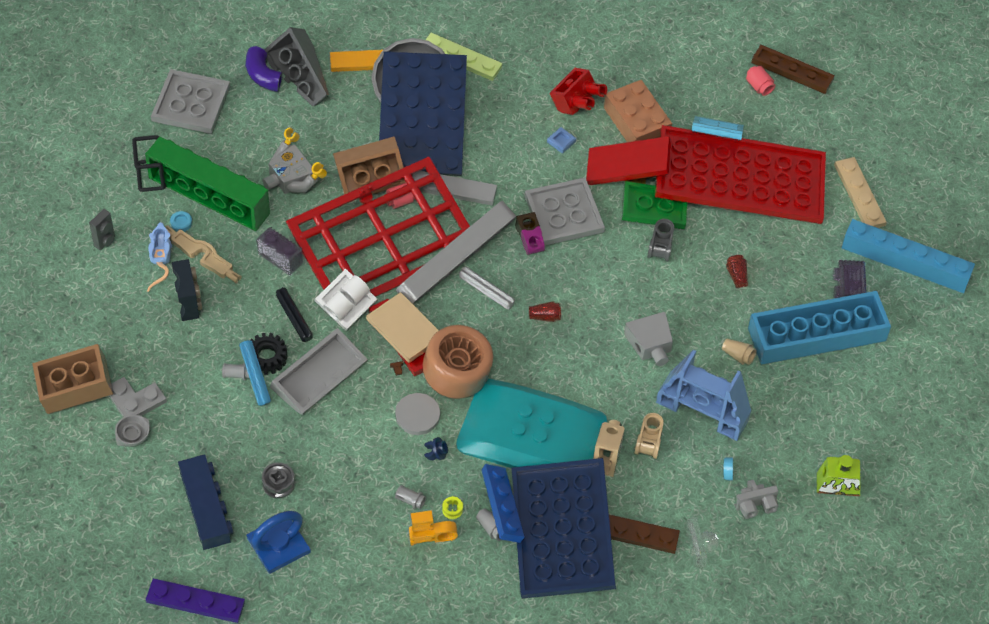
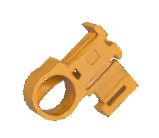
(423, 531)

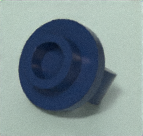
(438, 447)

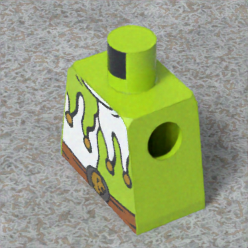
(839, 476)

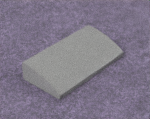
(318, 372)

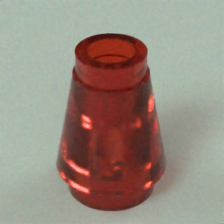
(737, 269)
(545, 312)

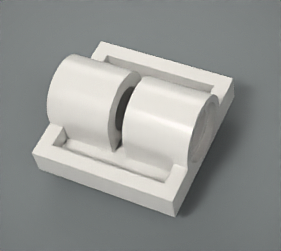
(346, 299)

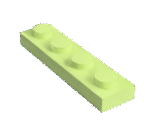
(476, 62)

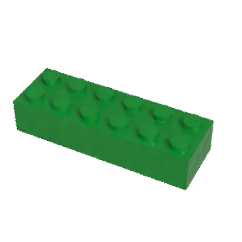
(209, 183)

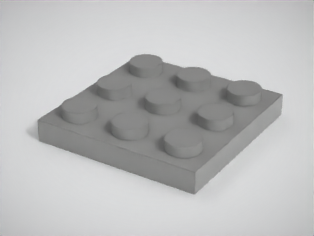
(190, 101)
(565, 211)

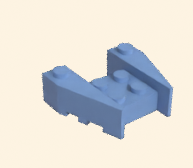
(708, 395)

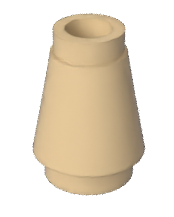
(739, 351)

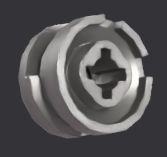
(278, 480)

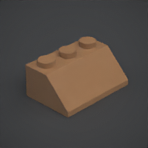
(368, 163)

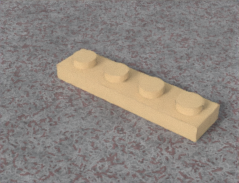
(860, 192)

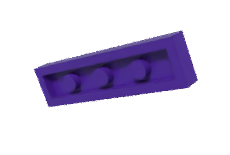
(195, 600)

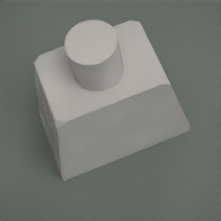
(650, 337)

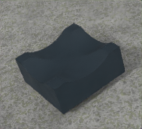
(187, 289)

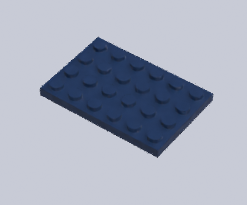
(425, 107)
(563, 528)

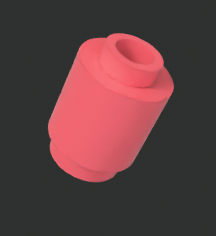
(760, 80)
(401, 201)

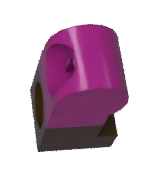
(530, 233)

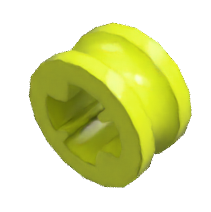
(450, 514)

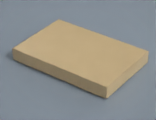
(403, 326)

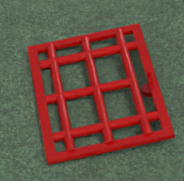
(365, 196)

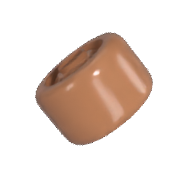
(457, 361)

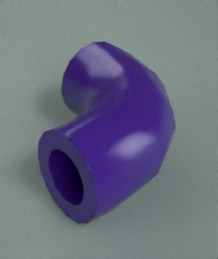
(260, 72)

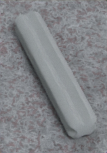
(487, 288)

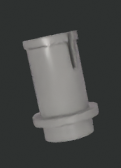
(235, 371)
(411, 497)

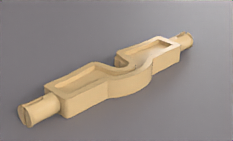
(210, 260)

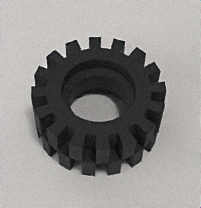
(277, 346)

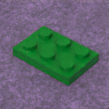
(643, 207)

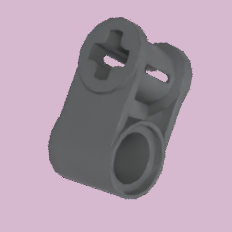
(661, 243)

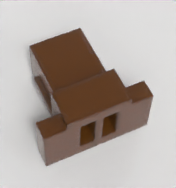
(397, 367)

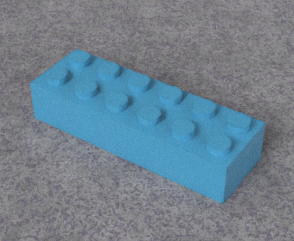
(819, 327)

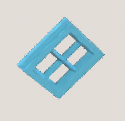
(717, 127)

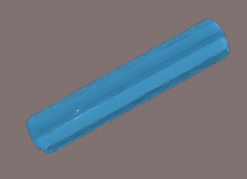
(254, 372)

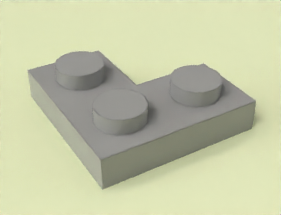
(136, 403)

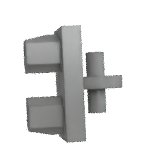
(754, 496)

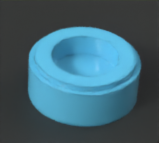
(181, 221)
(728, 468)

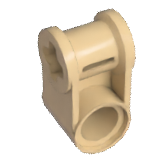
(649, 439)

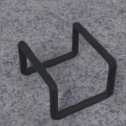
(138, 167)

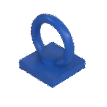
(279, 540)

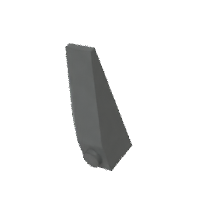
(298, 61)

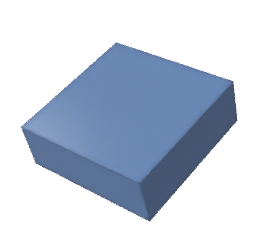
(561, 140)

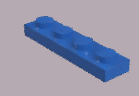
(502, 503)

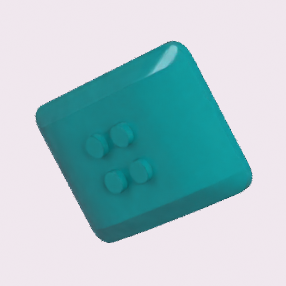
(527, 427)

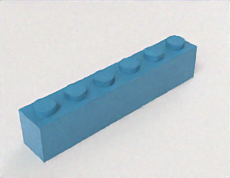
(908, 256)

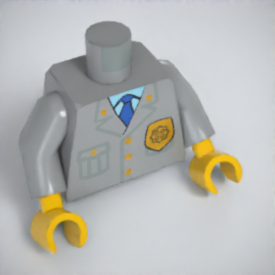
(291, 169)

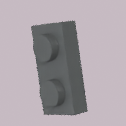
(102, 230)

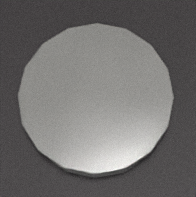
(417, 413)

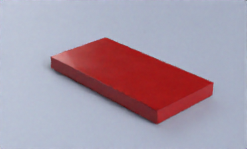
(628, 160)

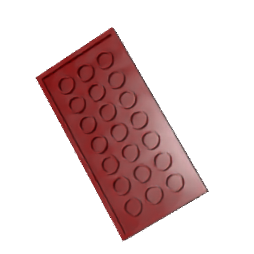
(744, 175)

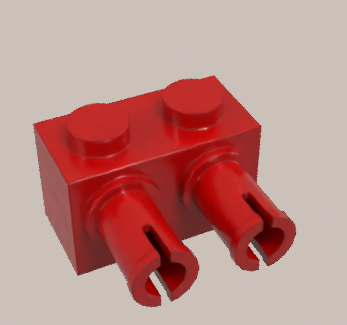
(576, 92)

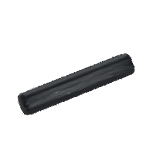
(294, 314)

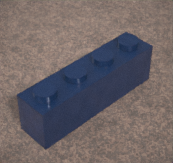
(204, 502)

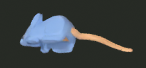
(160, 250)

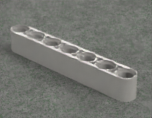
(456, 252)

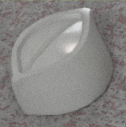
(132, 430)

